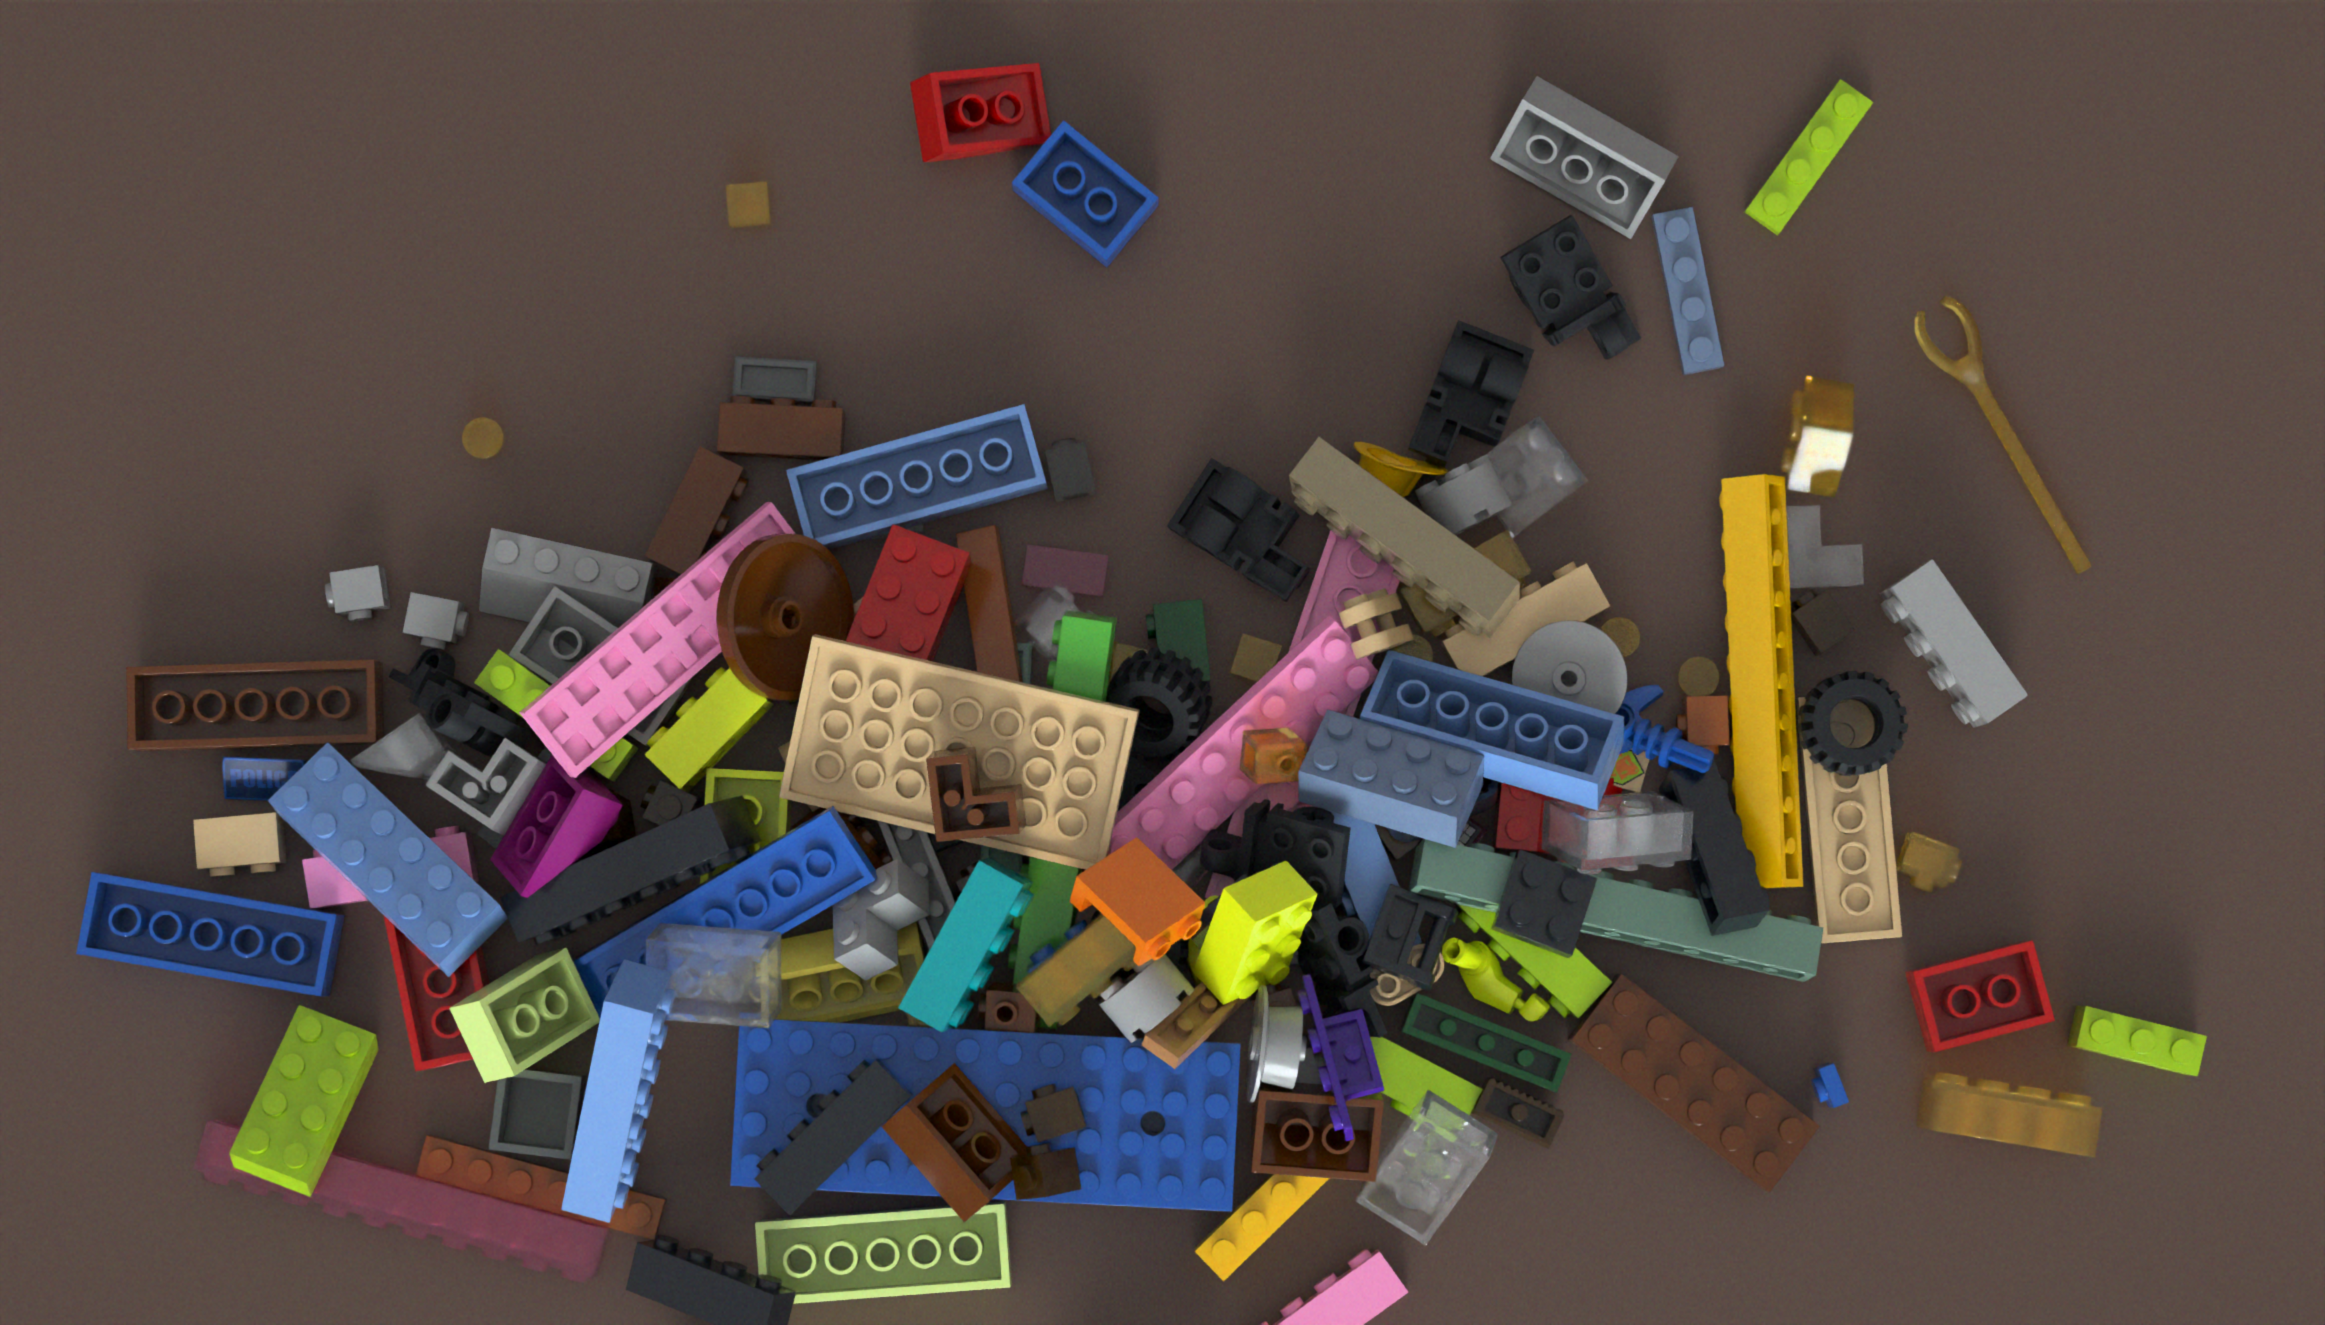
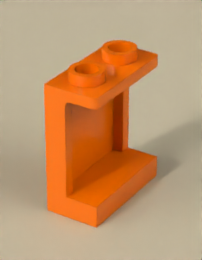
(1140, 899)

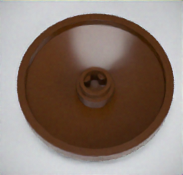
(772, 606)

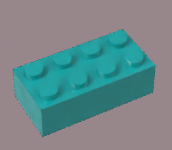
(966, 945)

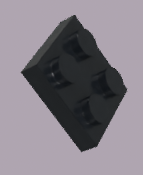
(1544, 903)

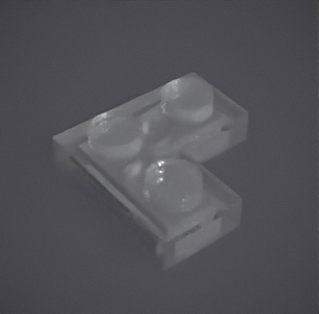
(1815, 564)

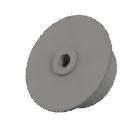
(1573, 664)
(1274, 1045)

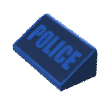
(256, 776)

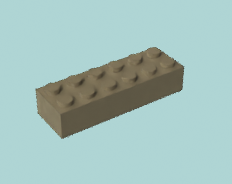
(1403, 538)

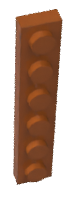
(527, 1184)

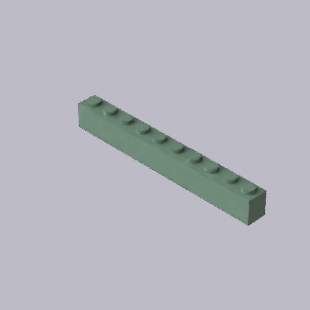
(1627, 912)

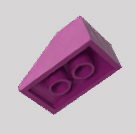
(555, 827)

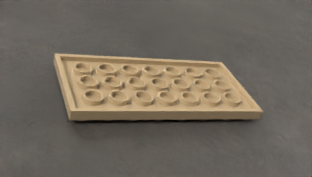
(878, 715)

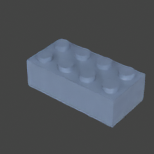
(1391, 778)

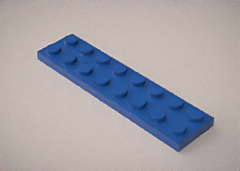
(761, 892)

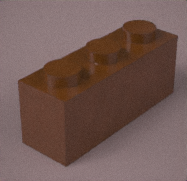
(780, 429)
(697, 511)

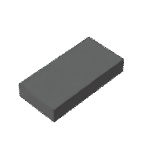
(775, 378)

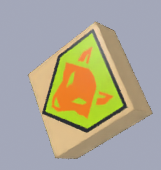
(1630, 771)

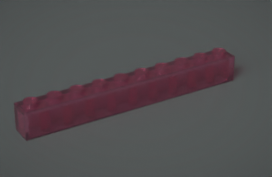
(426, 1207)

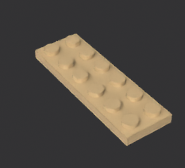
(1851, 838)

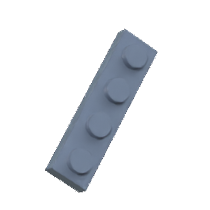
(1687, 290)

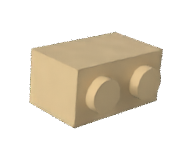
(240, 842)

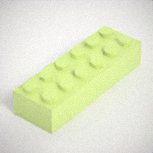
(886, 1252)

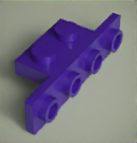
(1347, 1054)

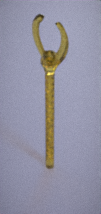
(1970, 372)

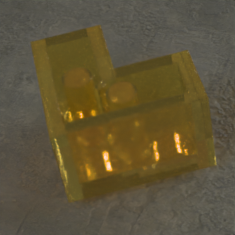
(1820, 436)

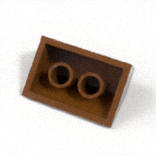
(1297, 1137)
(957, 1141)

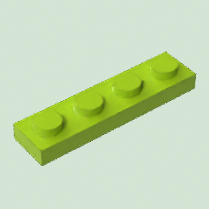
(1809, 157)

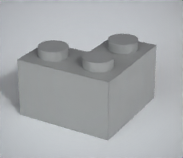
(489, 794)
(869, 919)

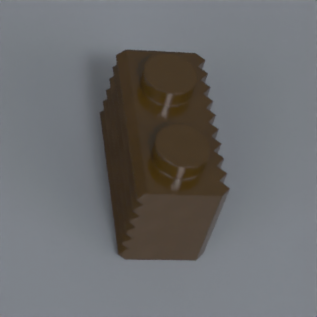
(1518, 1112)

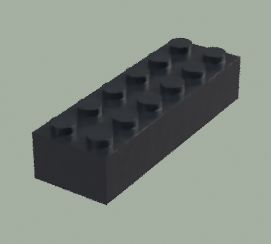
(634, 871)

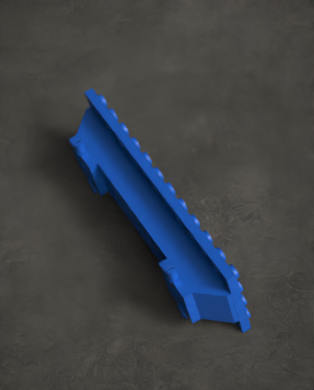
(1149, 1133)

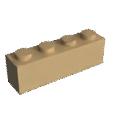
(1570, 597)

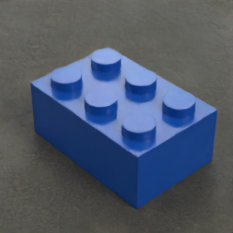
(1085, 193)

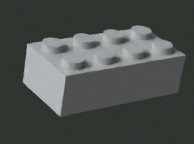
(1952, 645)

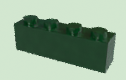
(1485, 1042)

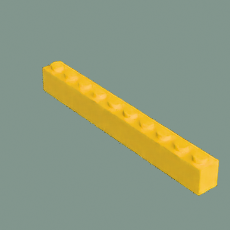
(1762, 675)

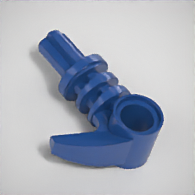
(1669, 745)

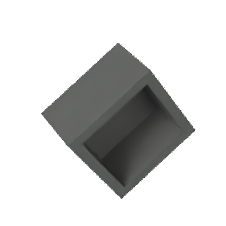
(538, 1113)

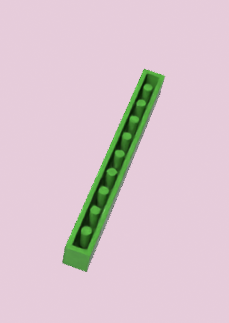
(1081, 670)

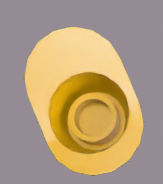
(1394, 470)

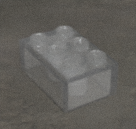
(1620, 834)
(719, 973)
(1427, 1167)

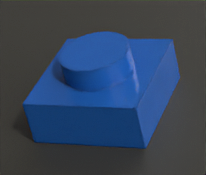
(1829, 1086)

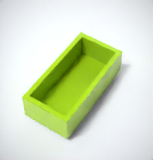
(304, 1100)

